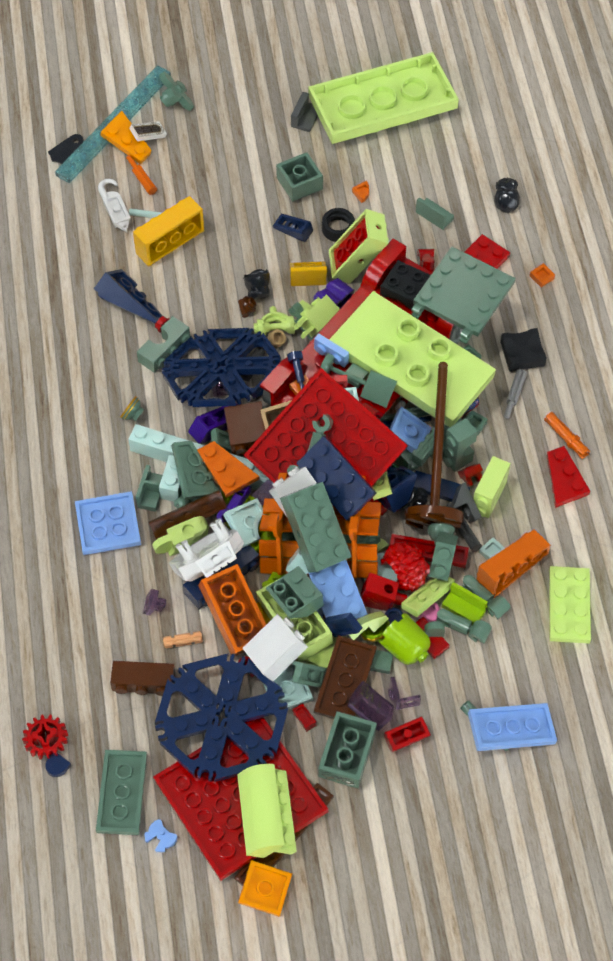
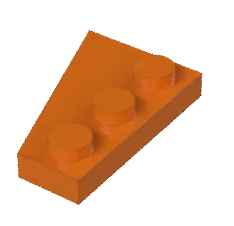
(226, 469)

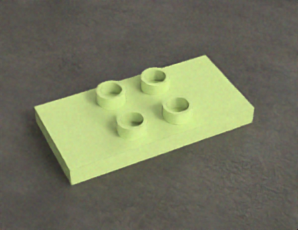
(382, 97)
(409, 351)

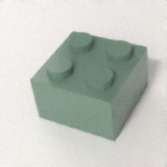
(299, 176)

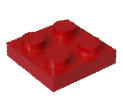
(488, 252)

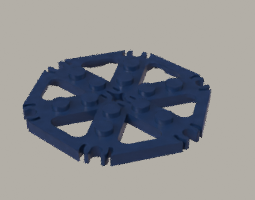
(220, 366)
(236, 728)

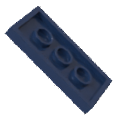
(343, 483)

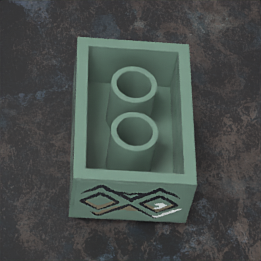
(347, 750)

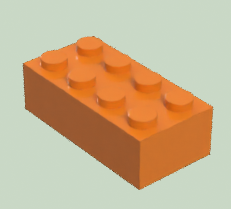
(232, 607)

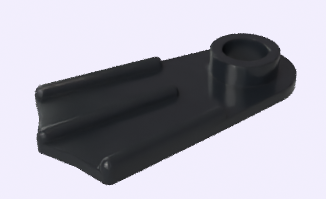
(63, 150)

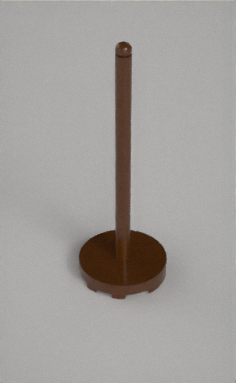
(434, 513)

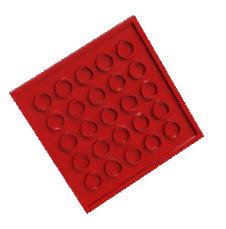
(355, 432)
(213, 808)

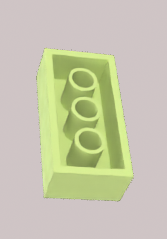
(313, 627)

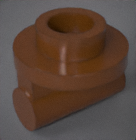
(247, 305)

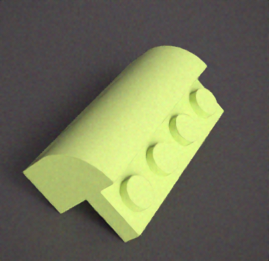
(266, 811)

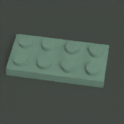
(121, 792)

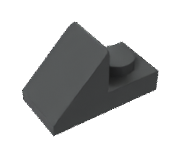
(464, 498)

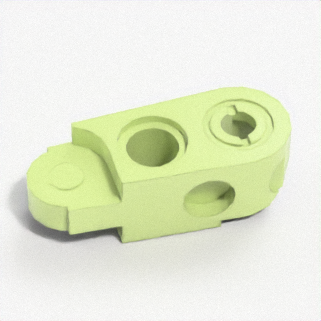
(189, 530)

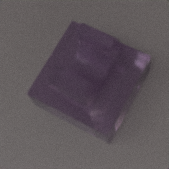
(153, 602)

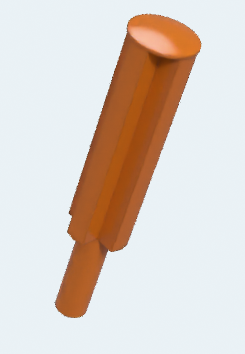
(142, 176)

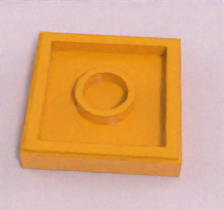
(265, 888)

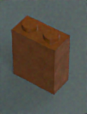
(244, 426)

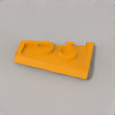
(119, 135)

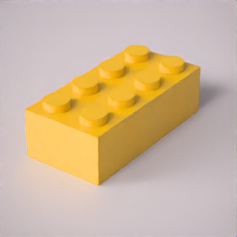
(168, 230)

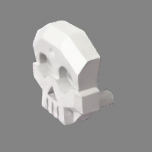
(207, 553)

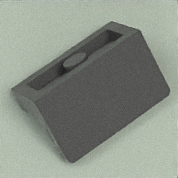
(304, 114)

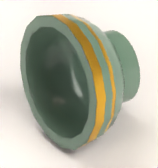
(133, 410)

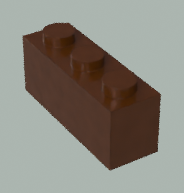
(140, 677)

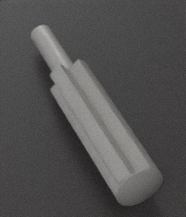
(515, 391)

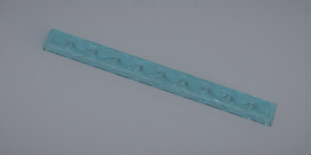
(95, 143)

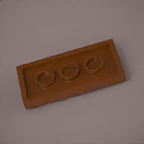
(346, 670)

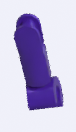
(235, 501)

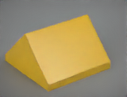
(308, 273)

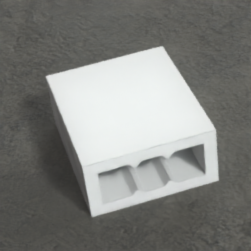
(297, 480)
(275, 647)

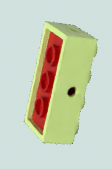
(358, 246)

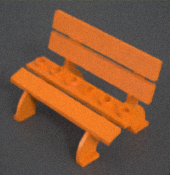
(278, 523)

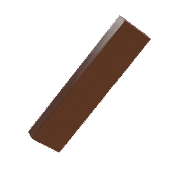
(203, 507)

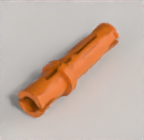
(572, 440)

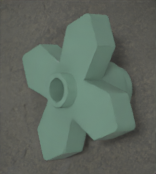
(174, 92)

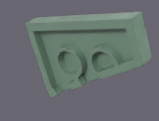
(192, 474)

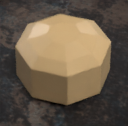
(277, 338)

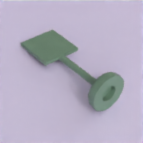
(377, 387)

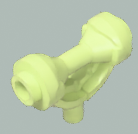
(286, 322)

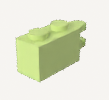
(317, 317)

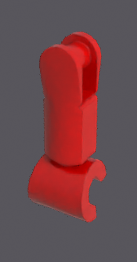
(426, 259)

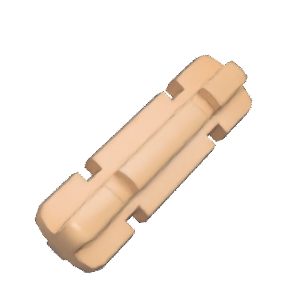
(182, 639)

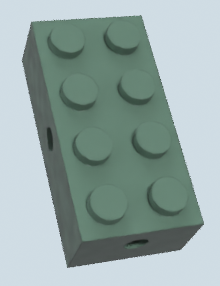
(315, 527)

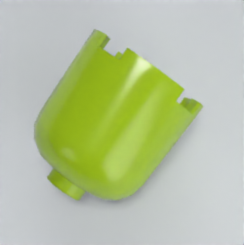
(406, 641)

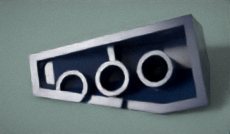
(121, 290)

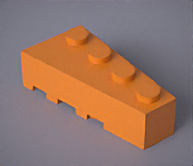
(512, 562)

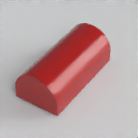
(406, 734)

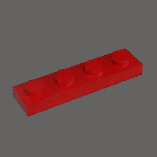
(428, 548)

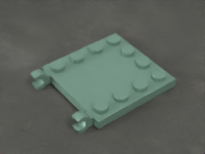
(463, 292)

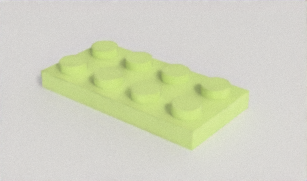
(569, 605)

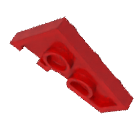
(565, 477)

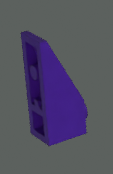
(203, 424)

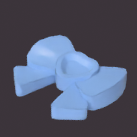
(166, 839)

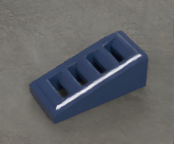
(304, 227)

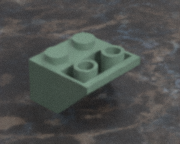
(296, 594)

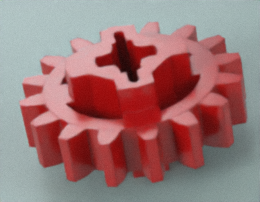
(36, 734)

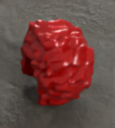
(407, 564)

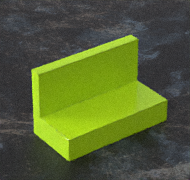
(465, 603)

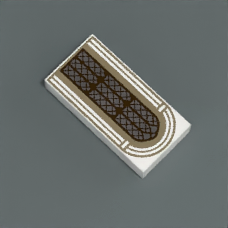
(148, 131)

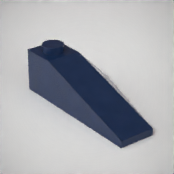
(402, 484)

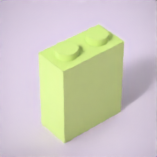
(491, 486)

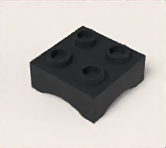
(403, 283)
(523, 350)

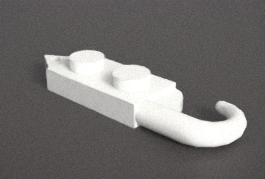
(115, 206)

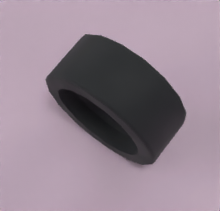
(336, 214)

